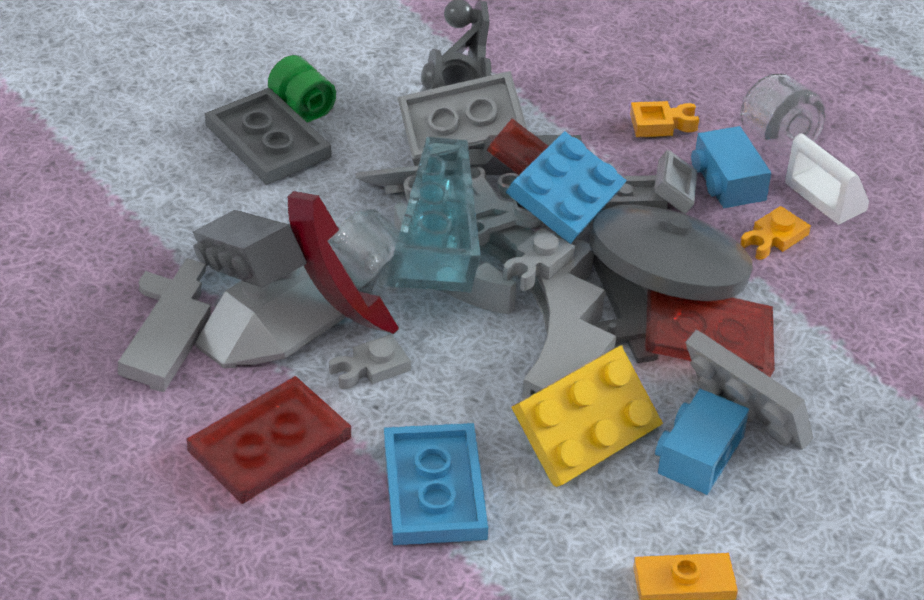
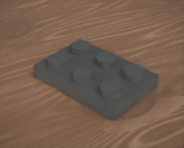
(268, 135)

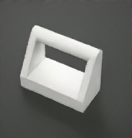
(825, 181)

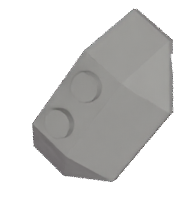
(267, 322)

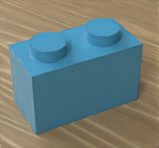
(731, 167)
(701, 440)

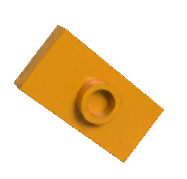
(685, 577)

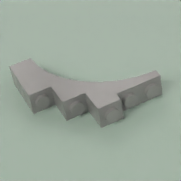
(568, 310)

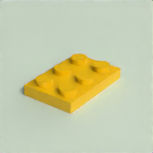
(587, 416)

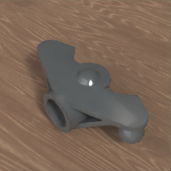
(453, 65)

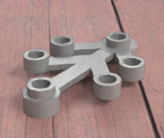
(487, 203)

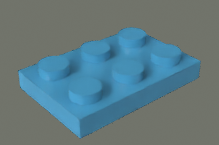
(566, 186)
(434, 484)

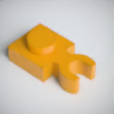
(658, 119)
(776, 229)

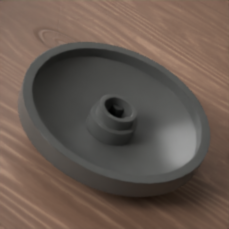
(670, 252)

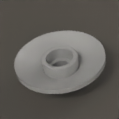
(390, 178)

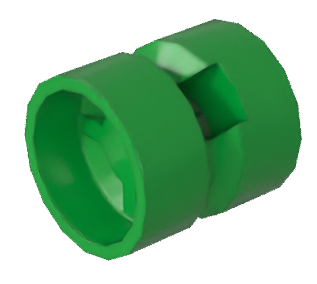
(302, 87)

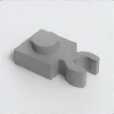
(539, 255)
(374, 359)

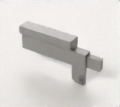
(170, 327)

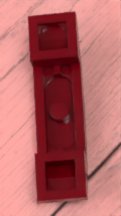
(312, 229)

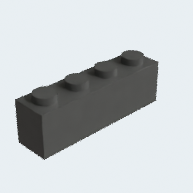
(248, 248)

